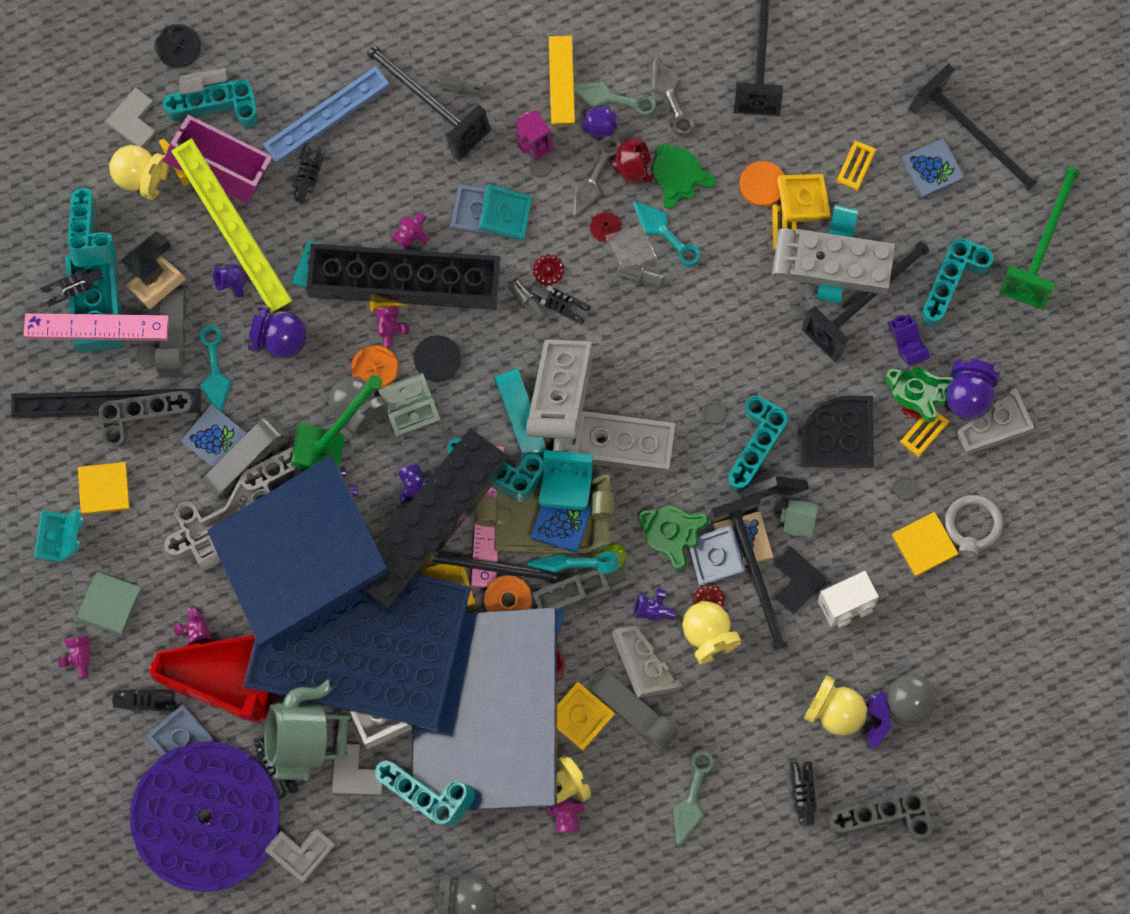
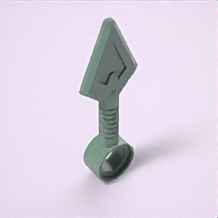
(598, 94)
(688, 813)

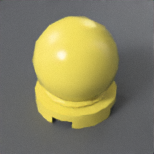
(137, 170)
(708, 629)
(839, 709)

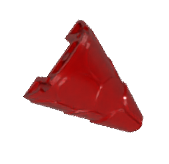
(214, 676)

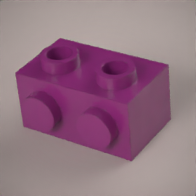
(533, 135)

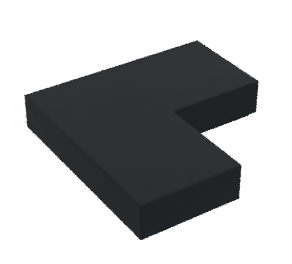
(142, 259)
(775, 485)
(803, 577)

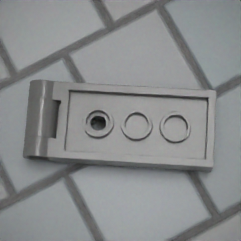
(846, 261)
(560, 389)
(627, 443)

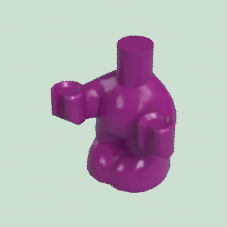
(410, 231)
(388, 326)
(195, 628)
(79, 654)
(566, 815)

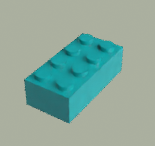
(101, 300)

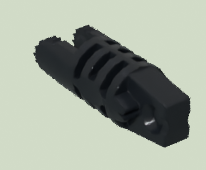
(308, 173)
(72, 285)
(560, 302)
(145, 700)
(271, 770)
(804, 793)

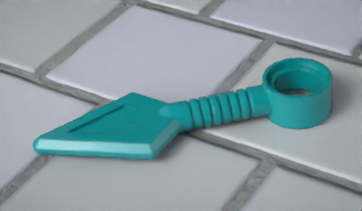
(655, 223)
(216, 384)
(604, 562)

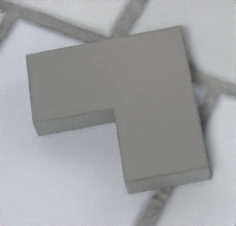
(196, 82)
(127, 119)
(350, 779)
(300, 860)

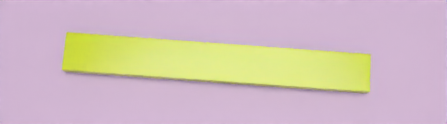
(231, 225)

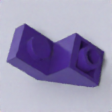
(908, 340)
(878, 712)

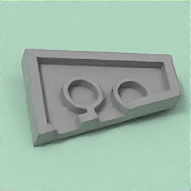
(1003, 423)
(643, 667)

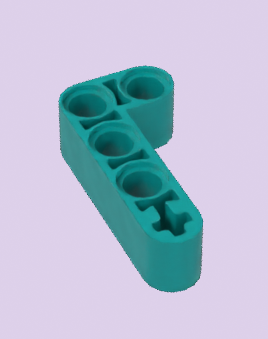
(210, 105)
(842, 224)
(83, 243)
(948, 283)
(518, 408)
(754, 448)
(515, 476)
(420, 791)

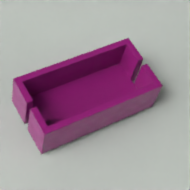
(233, 162)

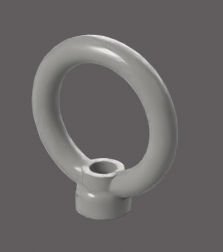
(968, 545)

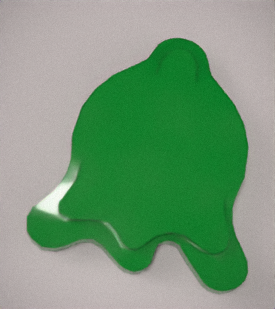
(677, 174)
(918, 390)
(672, 530)

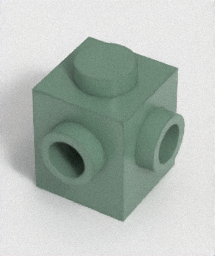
(799, 518)

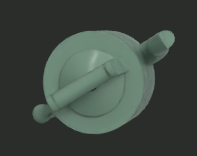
(299, 734)

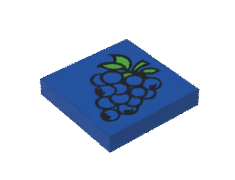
(561, 527)

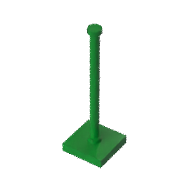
(1028, 286)
(316, 444)

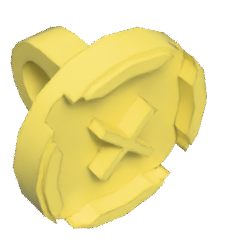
(569, 780)

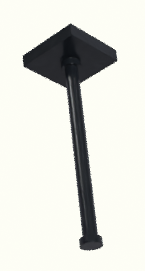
(933, 91)
(759, 97)
(465, 133)
(827, 333)
(735, 511)
(496, 567)

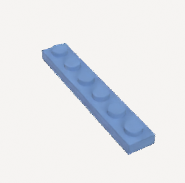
(326, 115)

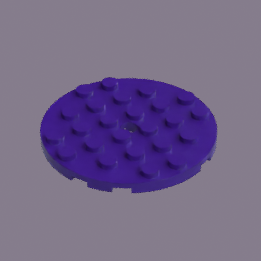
(168, 809)

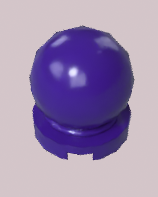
(279, 333)
(971, 389)

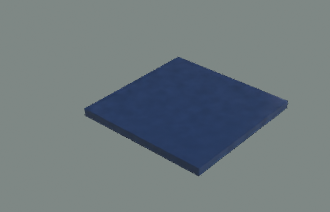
(297, 551)

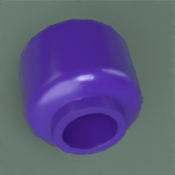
(600, 122)

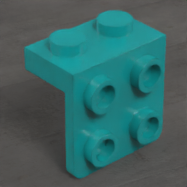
(566, 480)
(57, 536)

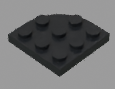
(839, 434)

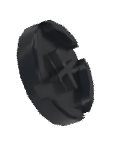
(178, 46)
(437, 358)

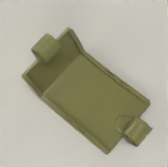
(516, 520)

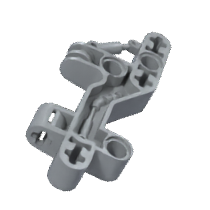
(243, 495)

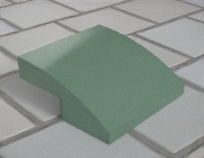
(409, 404)
(109, 603)

